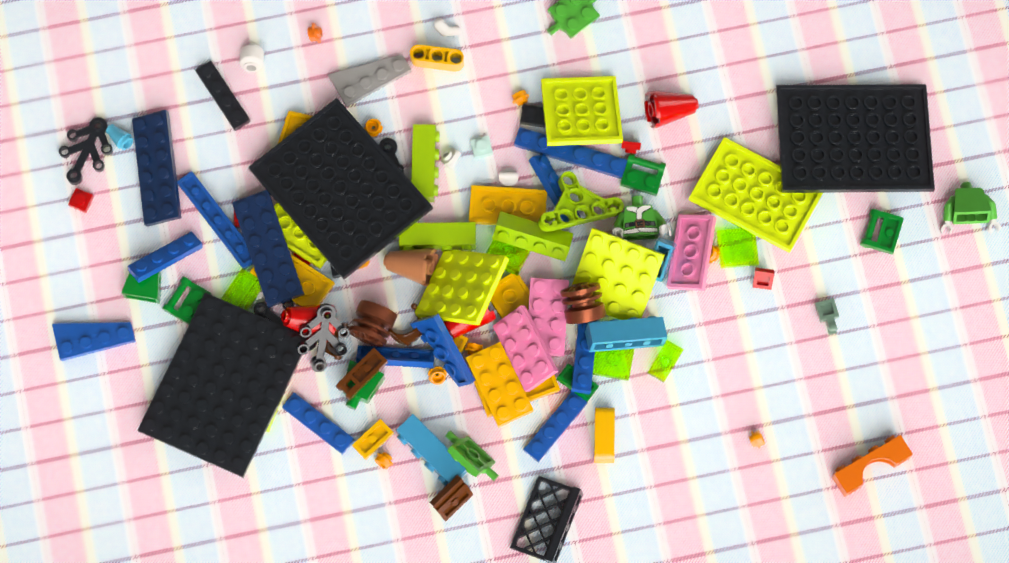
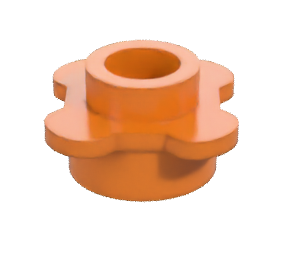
(315, 33)

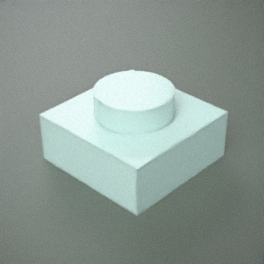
(481, 147)

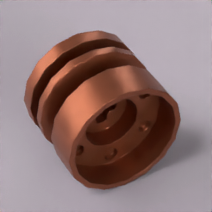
(583, 303)
(372, 323)

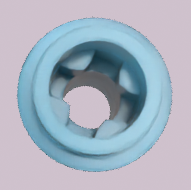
(121, 138)

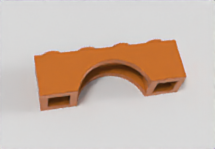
(893, 452)

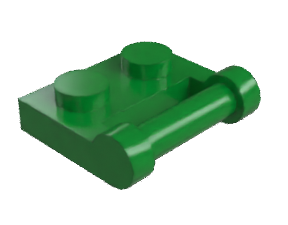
(641, 180)
(888, 233)
(189, 305)

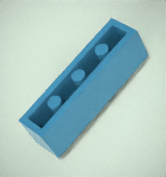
(625, 334)
(430, 449)

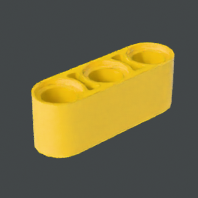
(443, 64)
(604, 435)

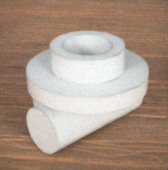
(450, 157)
(508, 177)

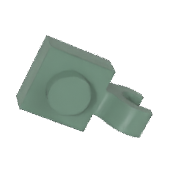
(828, 312)

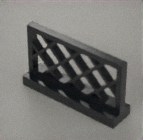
(562, 526)

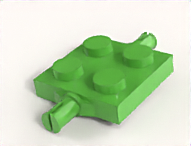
(572, 16)
(471, 456)

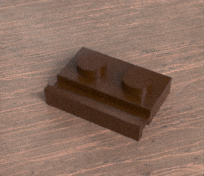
(451, 498)

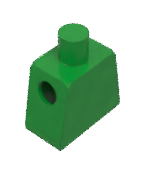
(146, 290)
(367, 392)

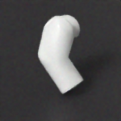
(444, 29)

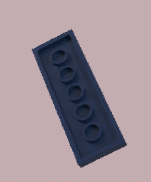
(156, 168)
(268, 248)

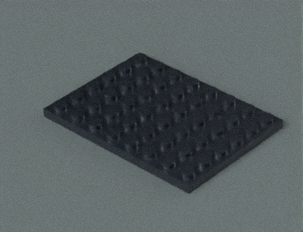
(854, 138)
(340, 188)
(223, 385)

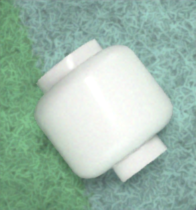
(251, 58)

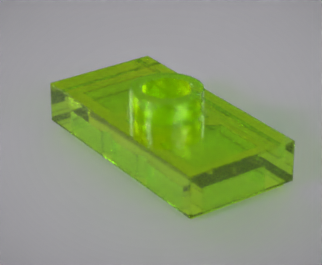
(665, 361)

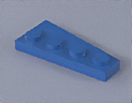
(88, 338)
(444, 348)

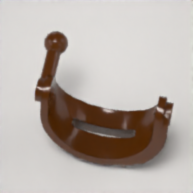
(407, 339)

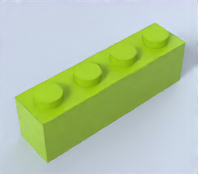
(424, 160)
(439, 236)
(528, 236)

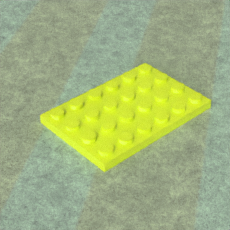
(749, 194)

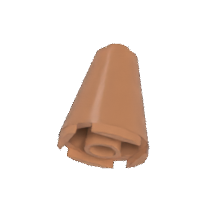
(413, 264)

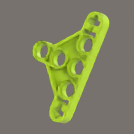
(586, 203)

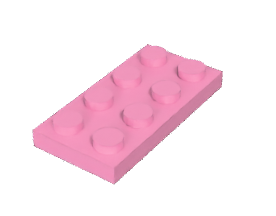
(693, 251)
(548, 312)
(525, 348)

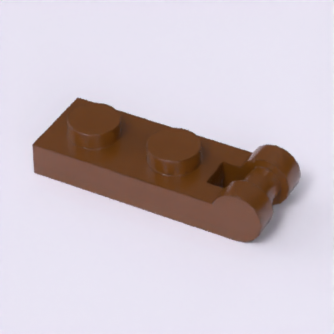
(362, 373)

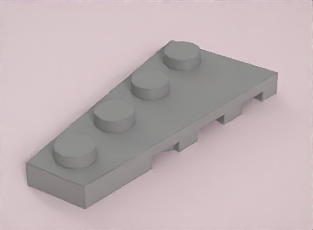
(366, 79)

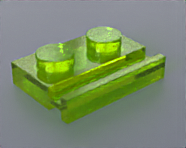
(243, 290)

